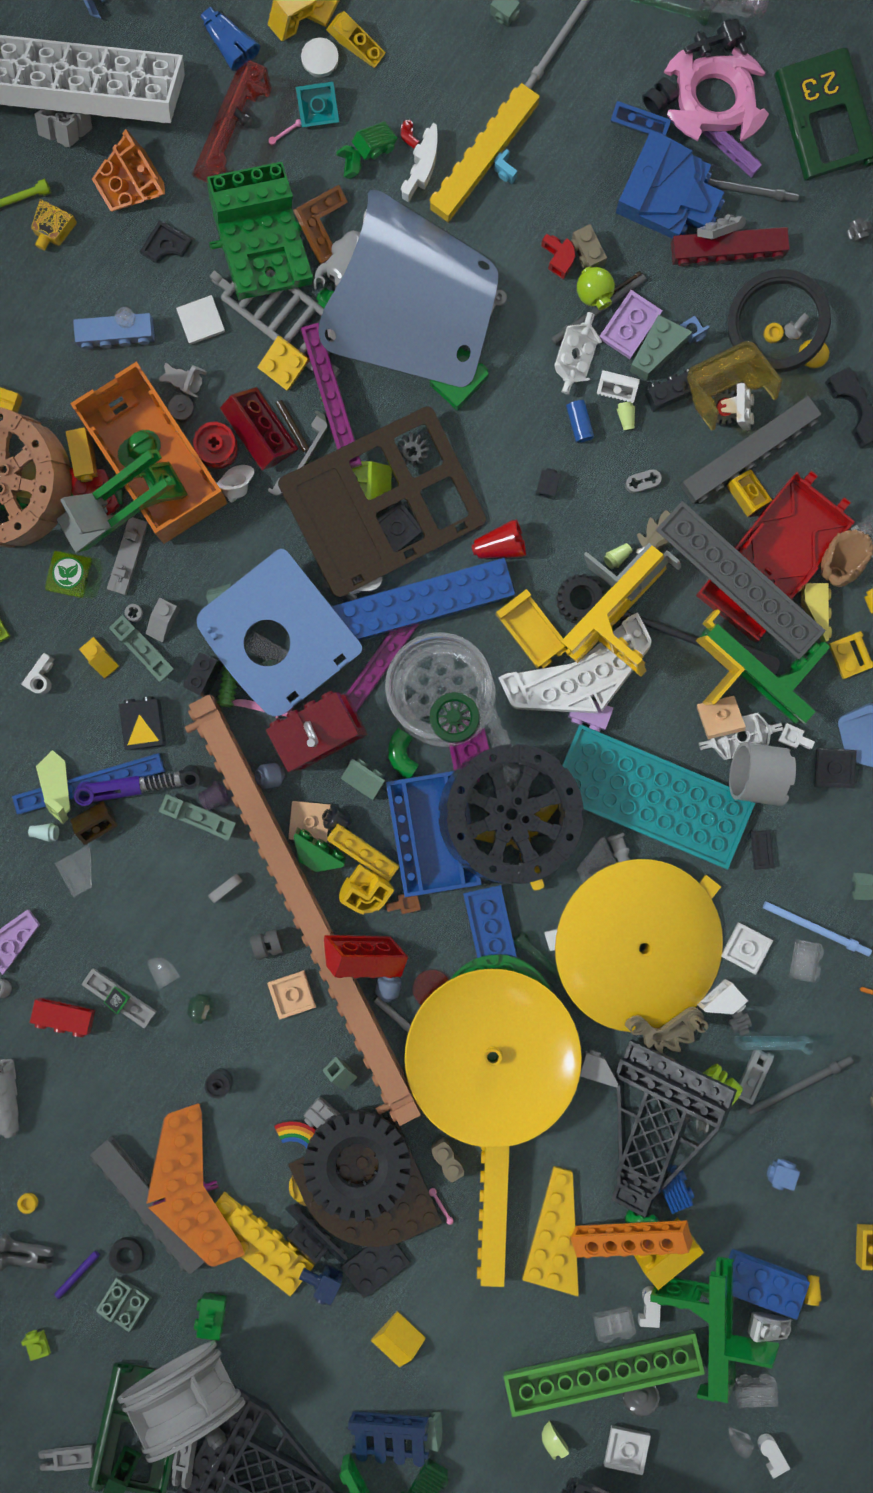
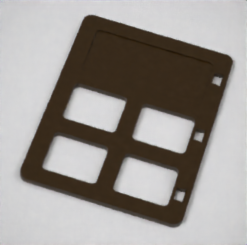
(343, 523)

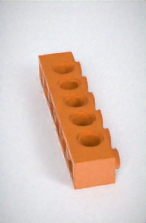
(632, 1239)

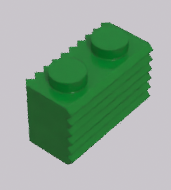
(375, 140)

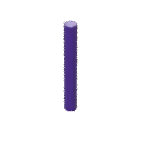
(77, 1274)

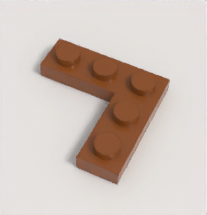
(309, 219)

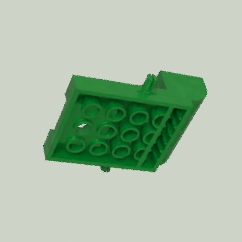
(258, 230)

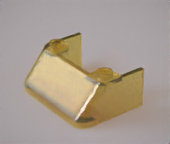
(726, 369)

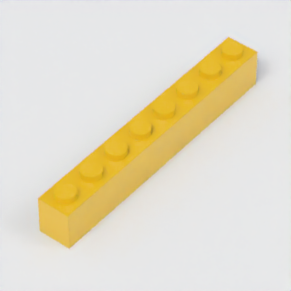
(482, 155)
(493, 1216)

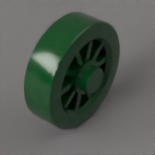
(455, 718)

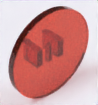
(427, 983)

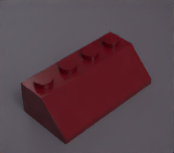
(258, 428)

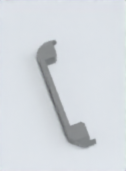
(318, 425)

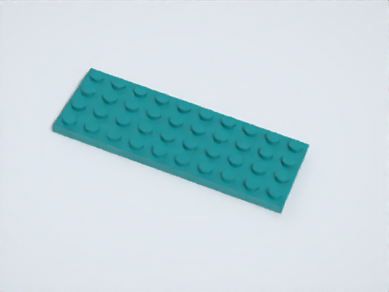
(657, 797)

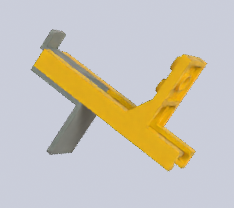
(625, 591)

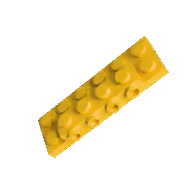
(264, 1247)

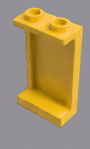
(531, 629)

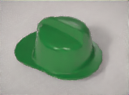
(137, 445)

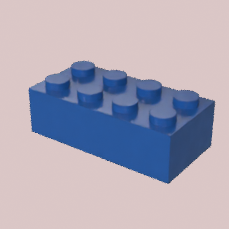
(768, 1284)

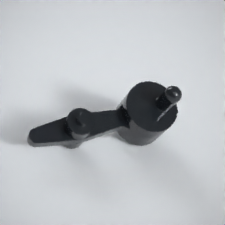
(730, 34)

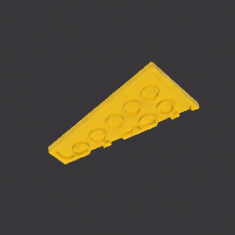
(552, 1254)

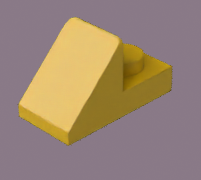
(99, 657)

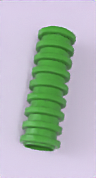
(227, 689)

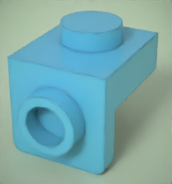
(504, 170)

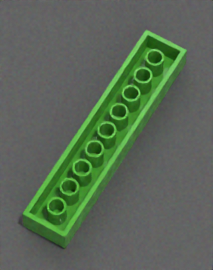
(603, 1373)

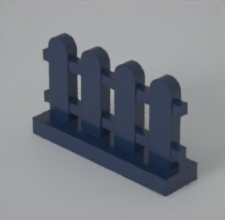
(389, 1426)

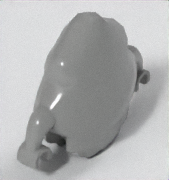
(338, 262)

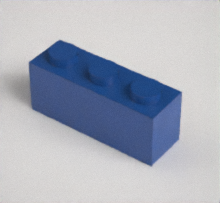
(639, 119)

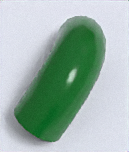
(398, 754)

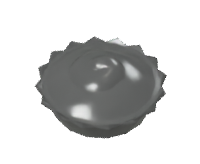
(642, 1401)

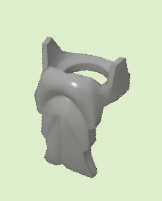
(188, 381)

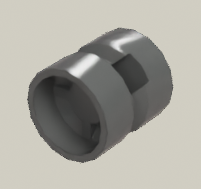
(260, 941)

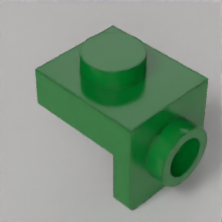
(352, 161)

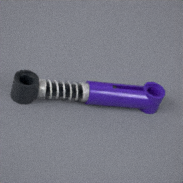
(134, 785)

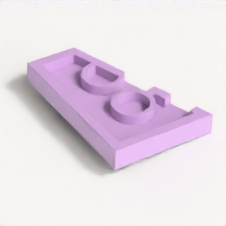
(14, 938)

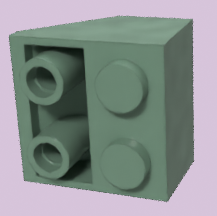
(363, 779)

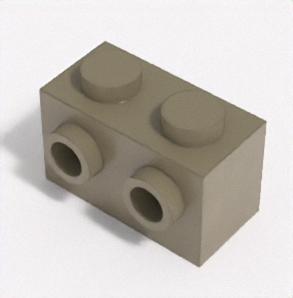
(588, 247)

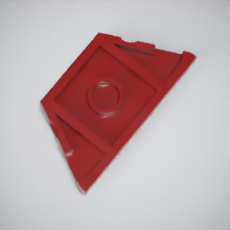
(81, 488)

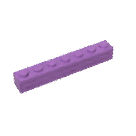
(734, 151)

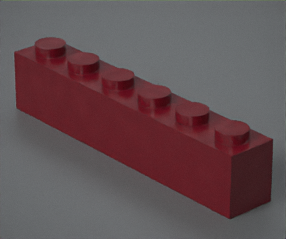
(732, 246)

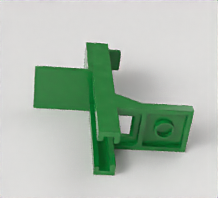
(723, 1346)

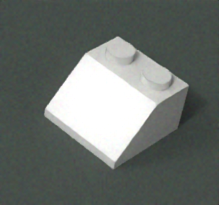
(723, 999)

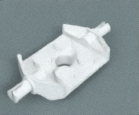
(582, 339)
(757, 732)

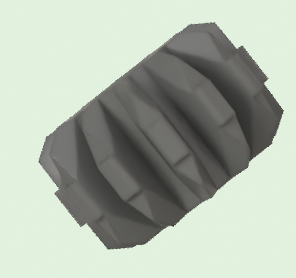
(420, 451)

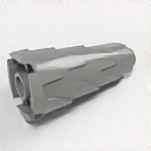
(8, 1101)

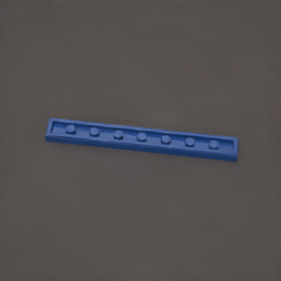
(141, 767)

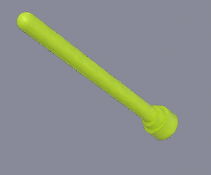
(40, 188)

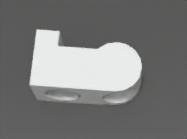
(651, 1313)
(771, 1450)

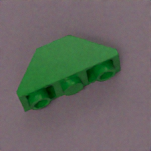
(316, 853)

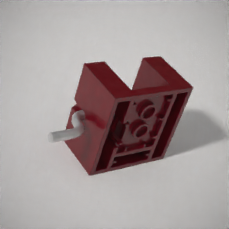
(316, 731)

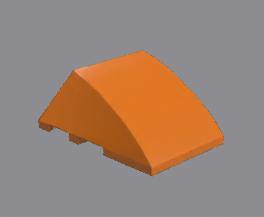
(128, 175)

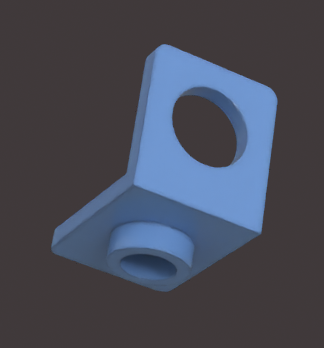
(701, 332)

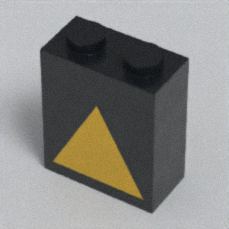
(142, 723)

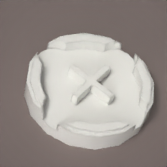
(319, 57)

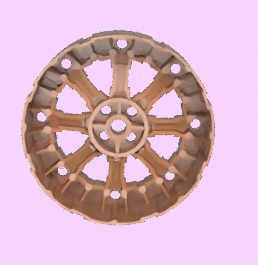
(51, 471)

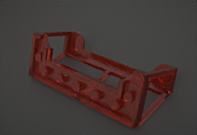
(243, 87)

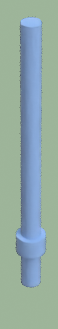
(850, 944)

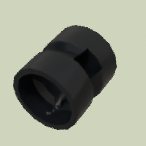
(659, 96)
(218, 1083)

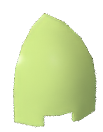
(553, 1442)

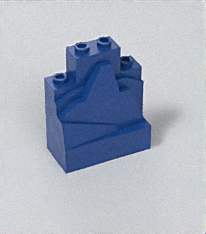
(669, 189)

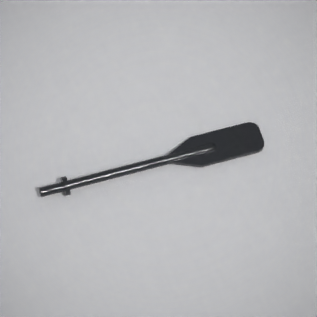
(767, 660)

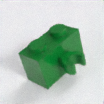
(211, 1316)

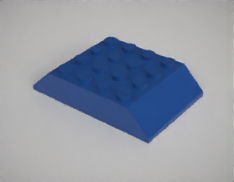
(421, 852)

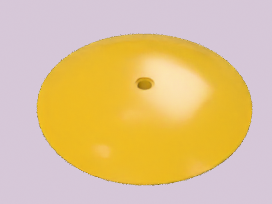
(608, 923)
(500, 1099)

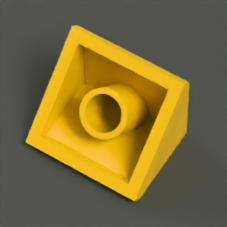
(749, 492)
(399, 1339)

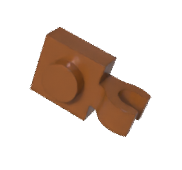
(406, 904)

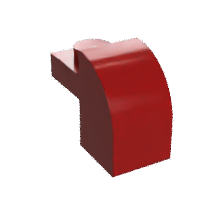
(563, 255)

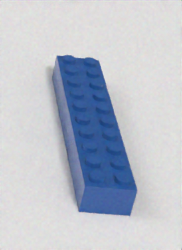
(427, 600)

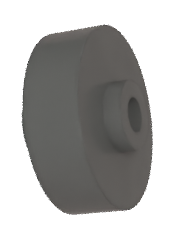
(181, 407)

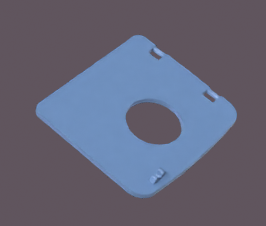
(282, 594)

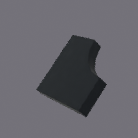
(164, 242)

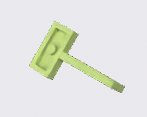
(54, 785)

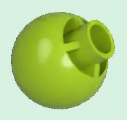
(596, 287)

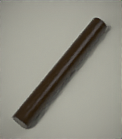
(292, 425)

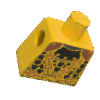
(51, 225)

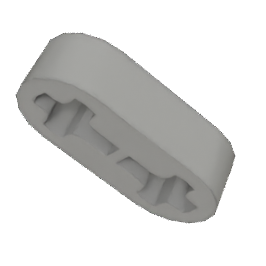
(644, 485)
(225, 888)

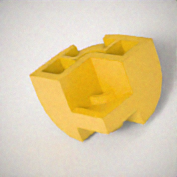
(365, 891)

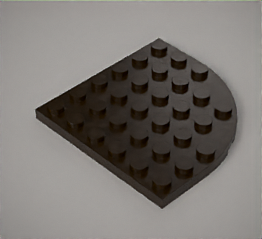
(408, 1217)

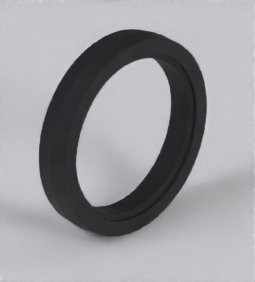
(794, 278)

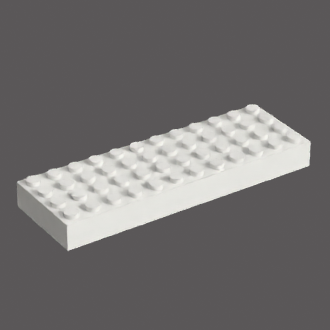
(89, 79)

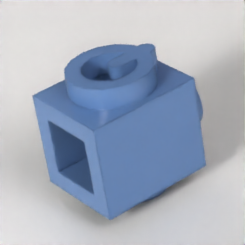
(783, 1174)

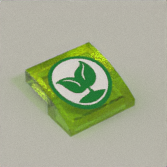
(68, 574)

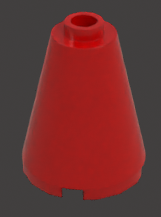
(501, 542)

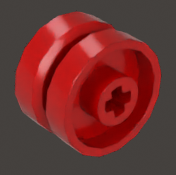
(210, 435)

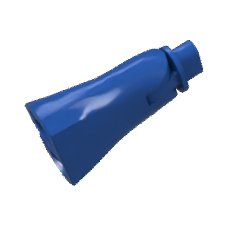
(232, 42)

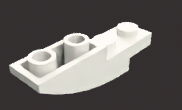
(425, 160)

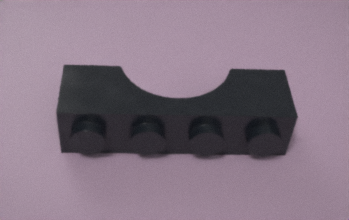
(846, 386)

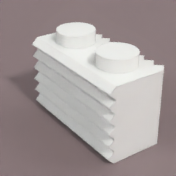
(618, 386)

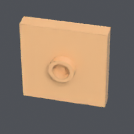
(721, 718)
(308, 817)
(291, 994)

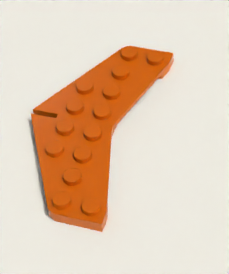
(179, 1180)

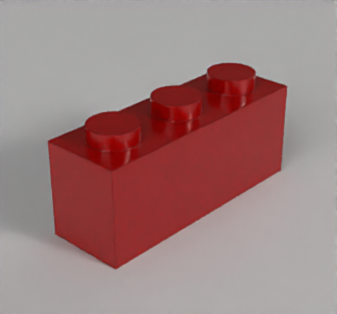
(62, 1017)

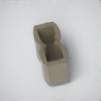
(451, 1163)

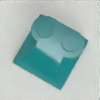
(317, 104)

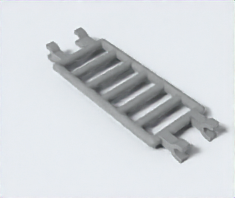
(255, 319)

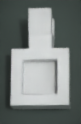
(793, 737)

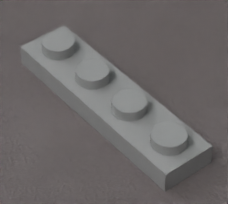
(134, 1009)

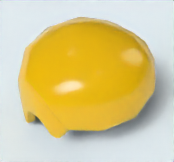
(821, 357)

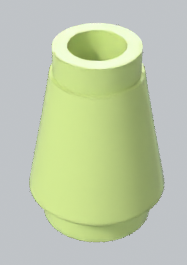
(627, 415)
(617, 556)

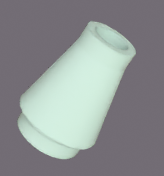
(45, 832)

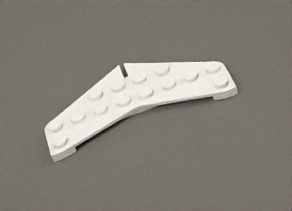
(572, 685)

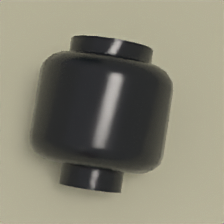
(335, 816)

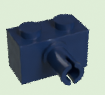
(325, 1284)

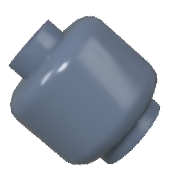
(269, 775)
(388, 988)

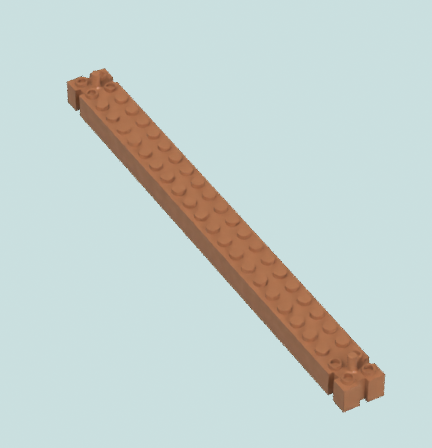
(304, 905)

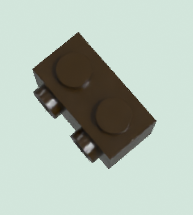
(93, 822)

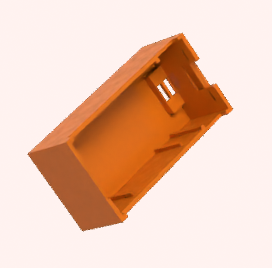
(149, 412)

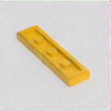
(363, 852)

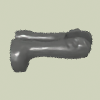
(33, 1250)

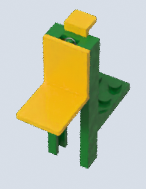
(742, 663)

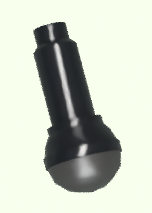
(244, 118)

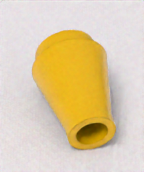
(813, 1293)

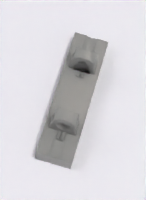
(127, 556)

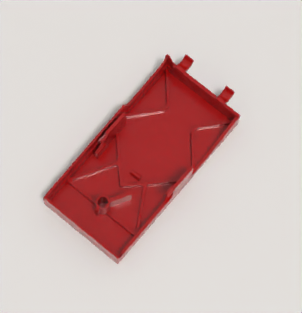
(784, 546)

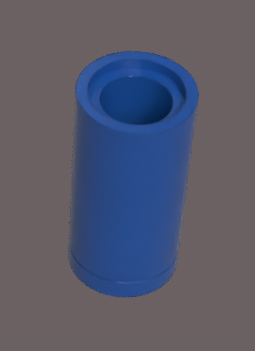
(580, 421)

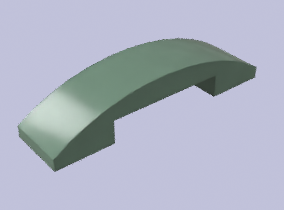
(141, 648)
(197, 817)

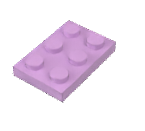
(630, 324)

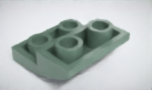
(123, 1304)

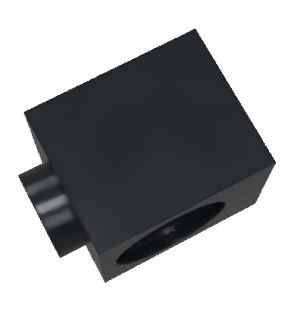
(548, 483)

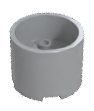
(761, 774)

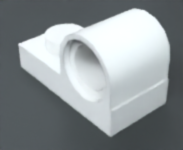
(43, 665)

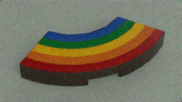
(294, 1131)

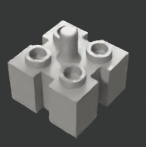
(62, 126)

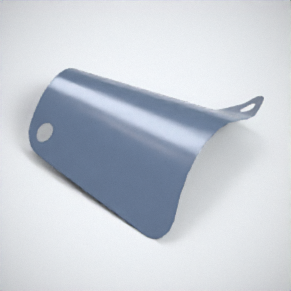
(410, 297)

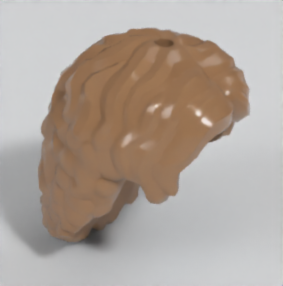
(846, 557)

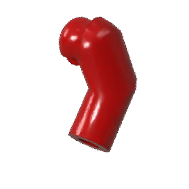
(407, 134)

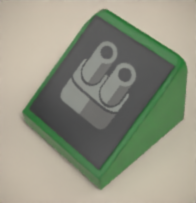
(117, 1000)

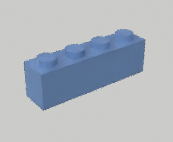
(107, 332)

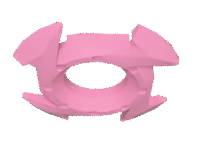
(734, 70)

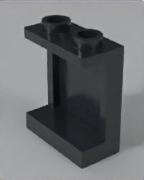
(203, 675)

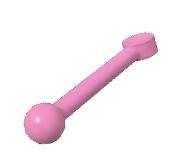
(272, 140)
(449, 1220)

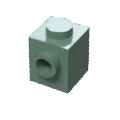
(505, 11)
(339, 1073)

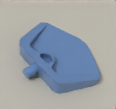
(857, 733)

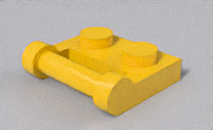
(845, 656)

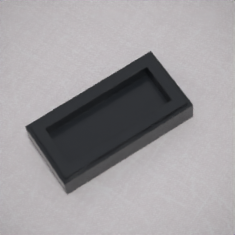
(761, 849)

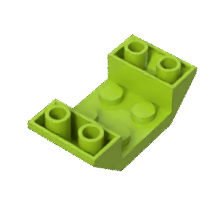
(373, 478)

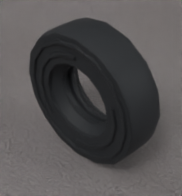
(118, 1264)

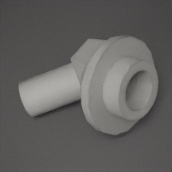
(793, 330)

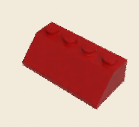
(364, 956)

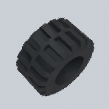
(578, 582)

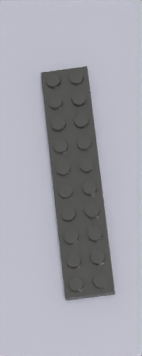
(740, 580)

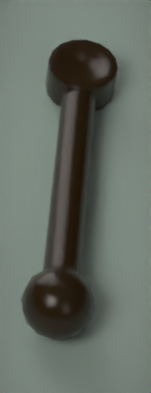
(627, 281)

